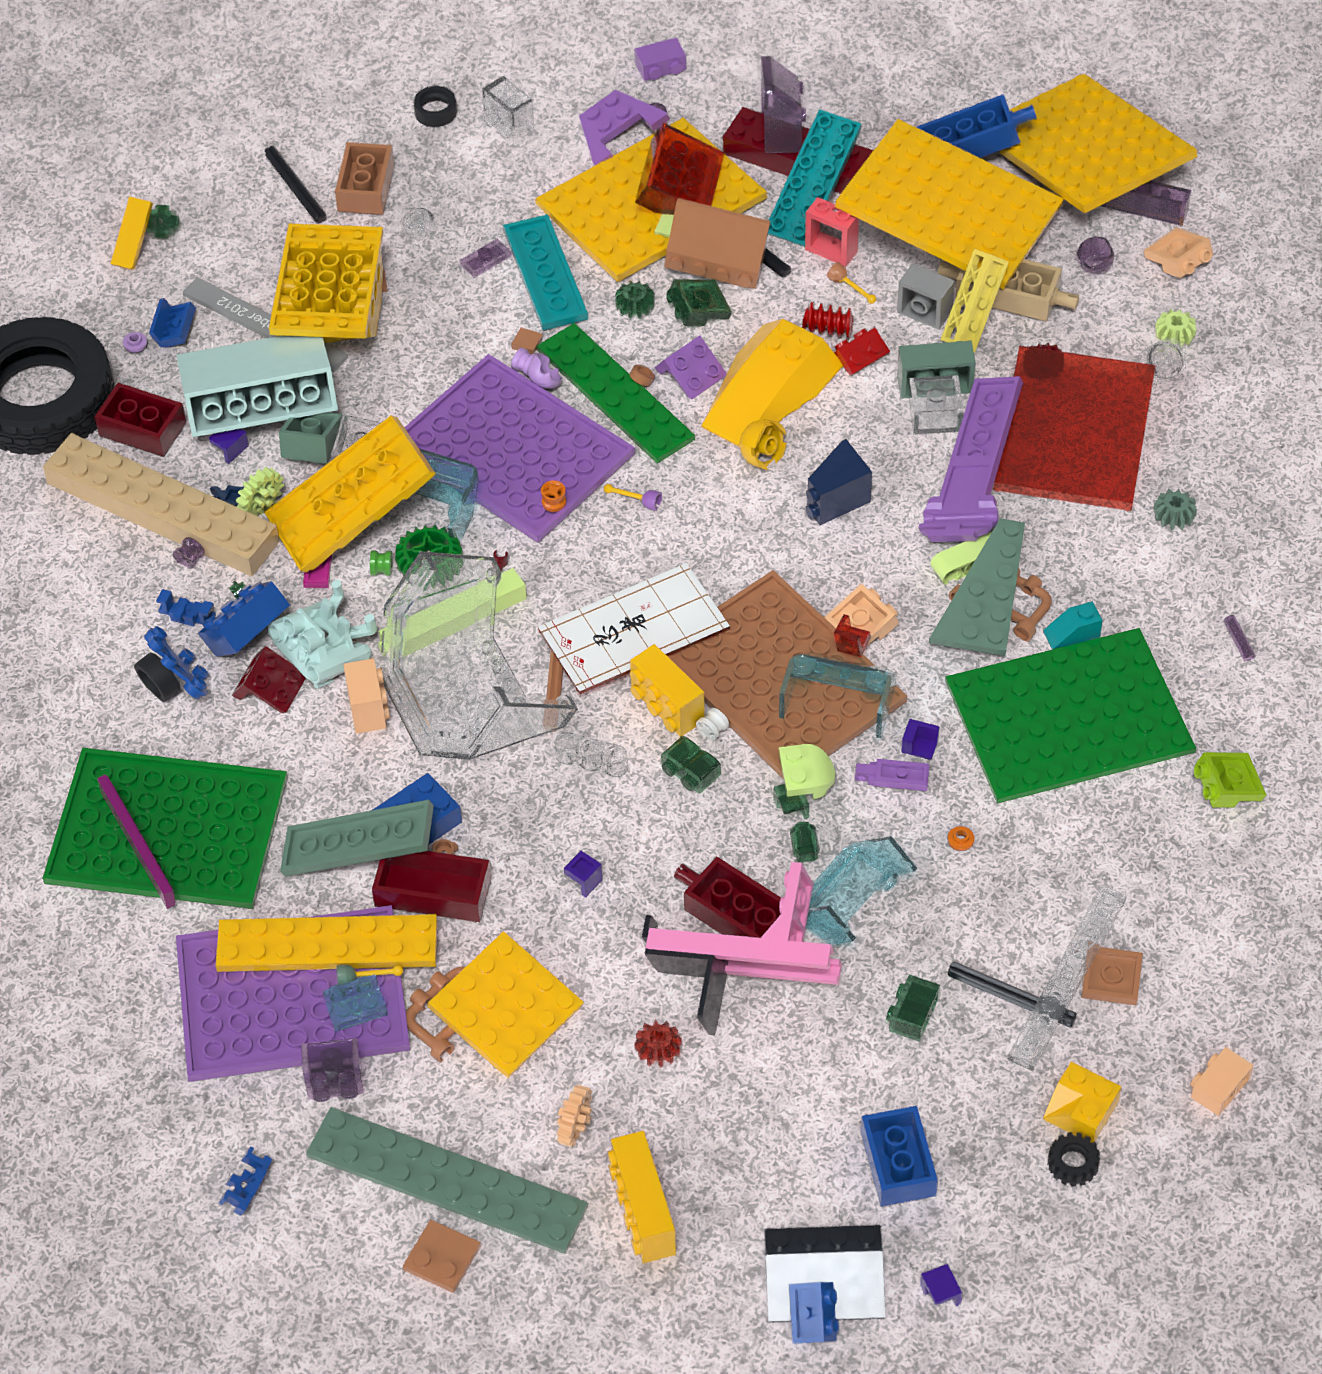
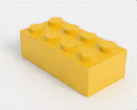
(641, 1197)

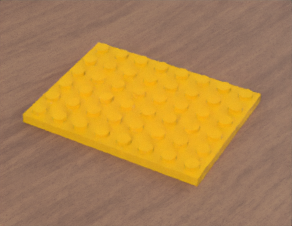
(1093, 144)
(948, 200)
(612, 229)

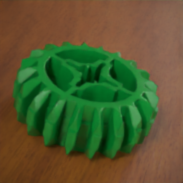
(424, 540)

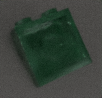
(697, 301)

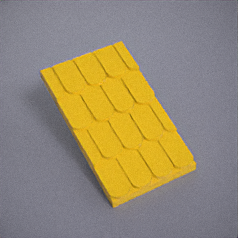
(349, 493)

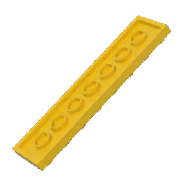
(326, 942)

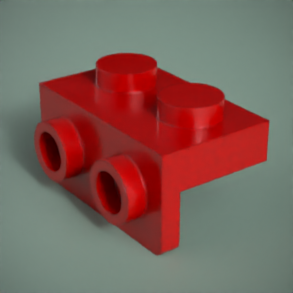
(862, 351)

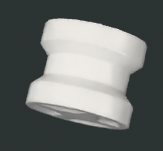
(712, 724)

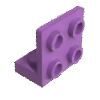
(693, 367)

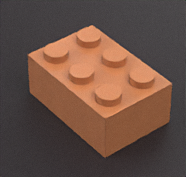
(364, 178)

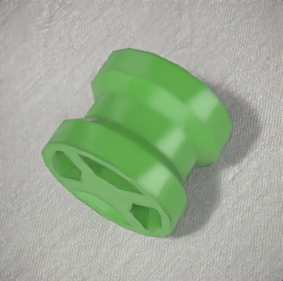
(381, 562)

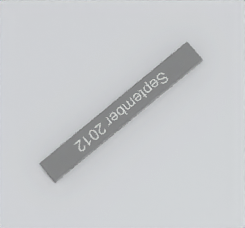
(245, 314)

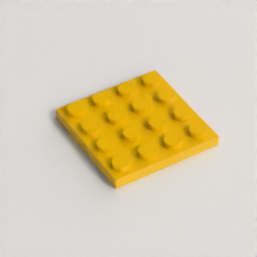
(505, 1004)

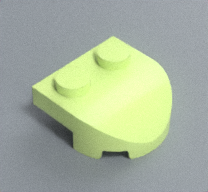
(806, 770)

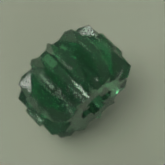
(634, 299)

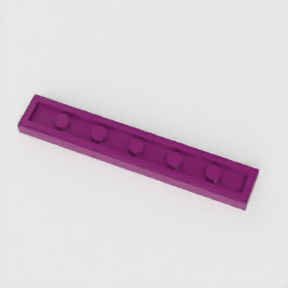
(136, 841)

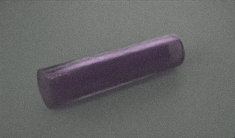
(1239, 638)

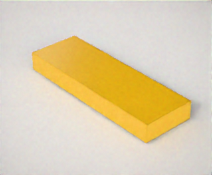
(131, 233)

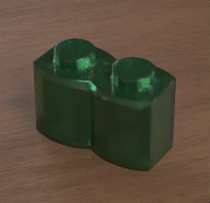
(690, 764)

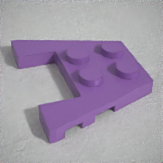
(612, 117)

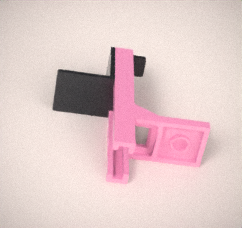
(774, 955)

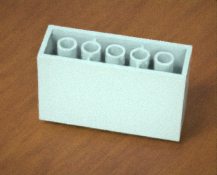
(256, 383)

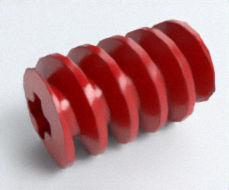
(828, 320)

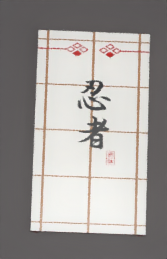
(604, 636)

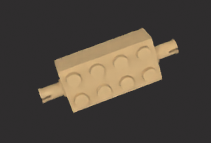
(1029, 292)

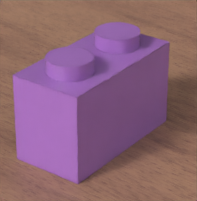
(660, 59)

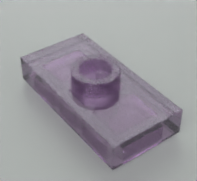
(485, 258)

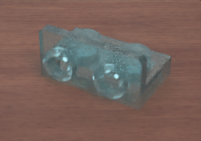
(354, 1002)

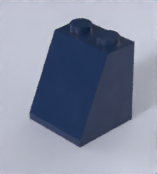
(838, 485)

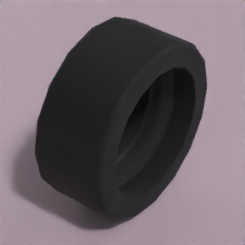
(435, 118)
(157, 677)

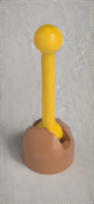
(838, 274)

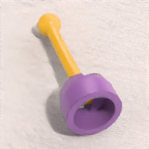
(648, 499)

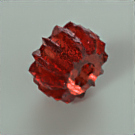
(658, 1043)

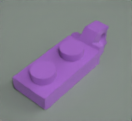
(894, 774)

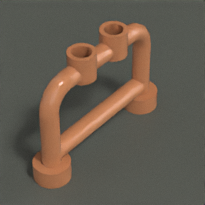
(1026, 625)
(439, 1043)

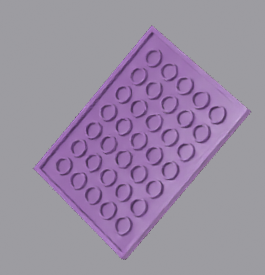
(517, 443)
(262, 1017)

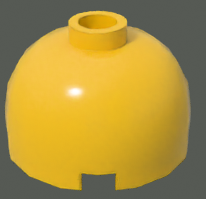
(764, 438)

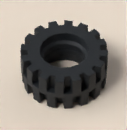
(1074, 1144)

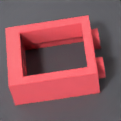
(824, 244)

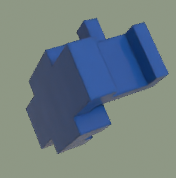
(184, 610)
(240, 1196)

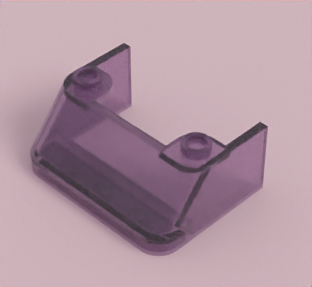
(781, 107)

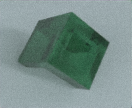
(791, 803)

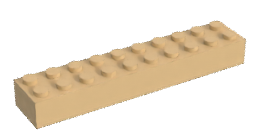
(161, 504)

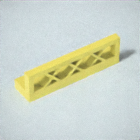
(977, 301)

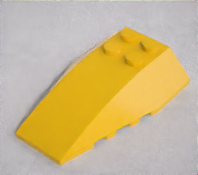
(771, 378)

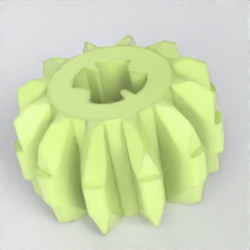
(1176, 326)

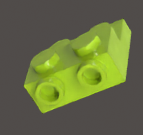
(1228, 778)

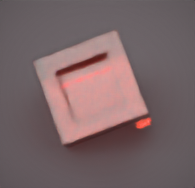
(851, 639)

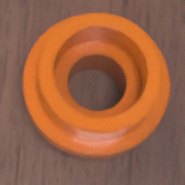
(960, 844)

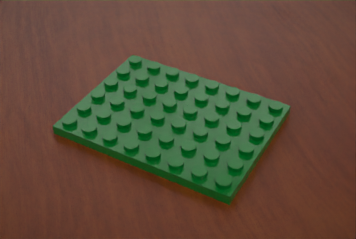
(1069, 715)
(197, 817)

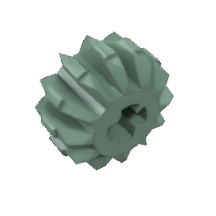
(1175, 509)

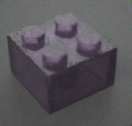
(332, 1069)

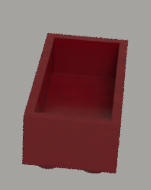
(433, 884)

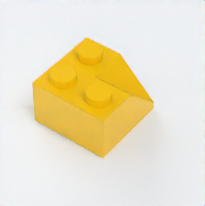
(1082, 1102)

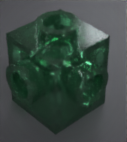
(169, 224)

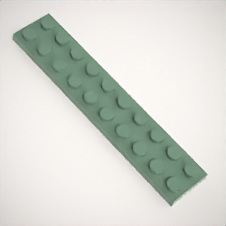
(447, 1180)

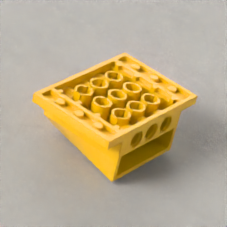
(329, 282)

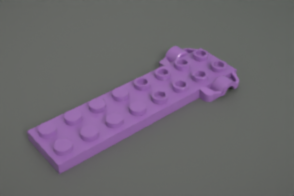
(965, 503)

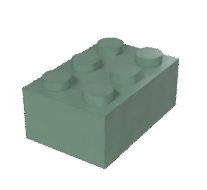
(936, 361)

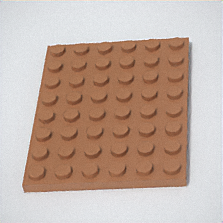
(748, 664)

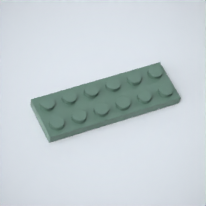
(357, 838)

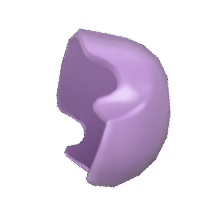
(541, 373)

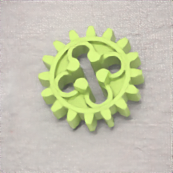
(260, 491)

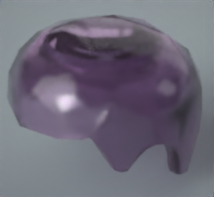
(1095, 250)

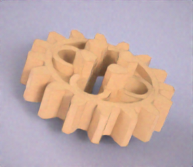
(574, 1115)

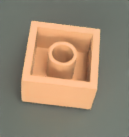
(366, 695)

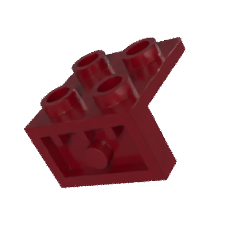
(271, 680)

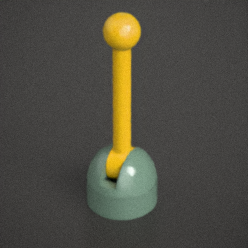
(347, 973)

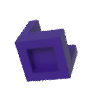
(231, 442)
(920, 739)
(585, 872)
(941, 1285)

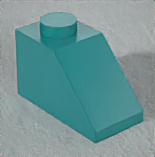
(1074, 626)

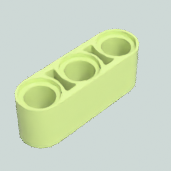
(957, 560)

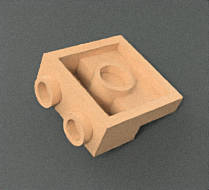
(1180, 252)
(865, 613)

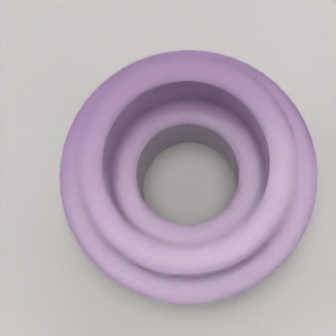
(132, 345)

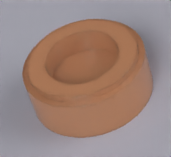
(642, 375)

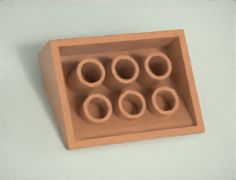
(717, 244)

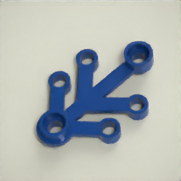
(194, 684)

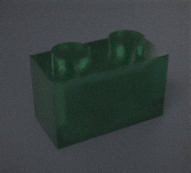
(913, 1008)

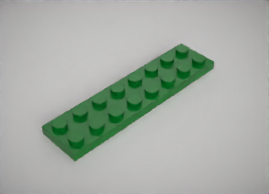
(616, 393)

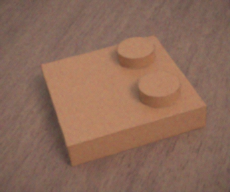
(1113, 976)
(441, 1256)

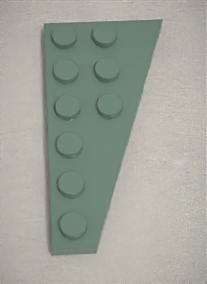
(983, 604)

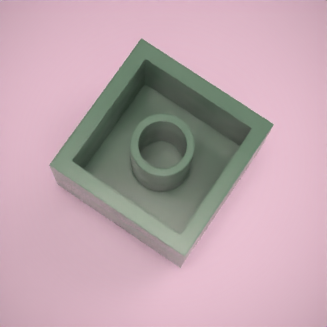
(310, 437)

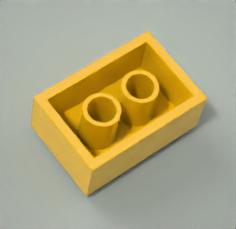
(666, 690)

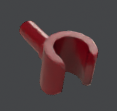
(501, 561)

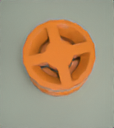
(557, 491)

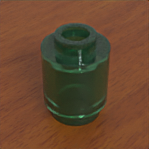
(804, 842)

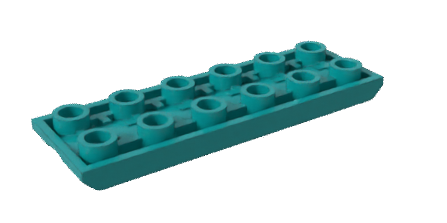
(813, 174)

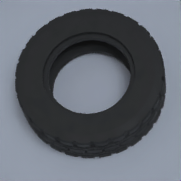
(58, 344)

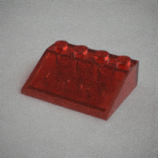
(678, 169)

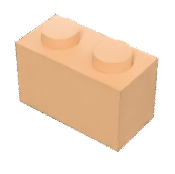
(1221, 1080)

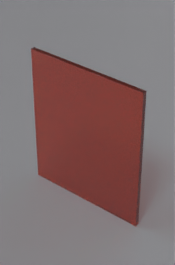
(1076, 428)

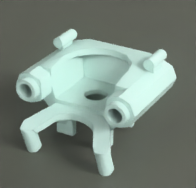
(305, 645)

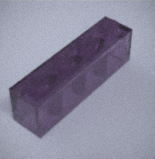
(1155, 201)

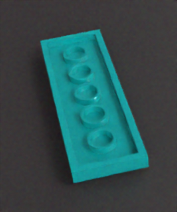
(545, 272)

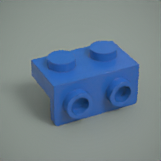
(171, 323)

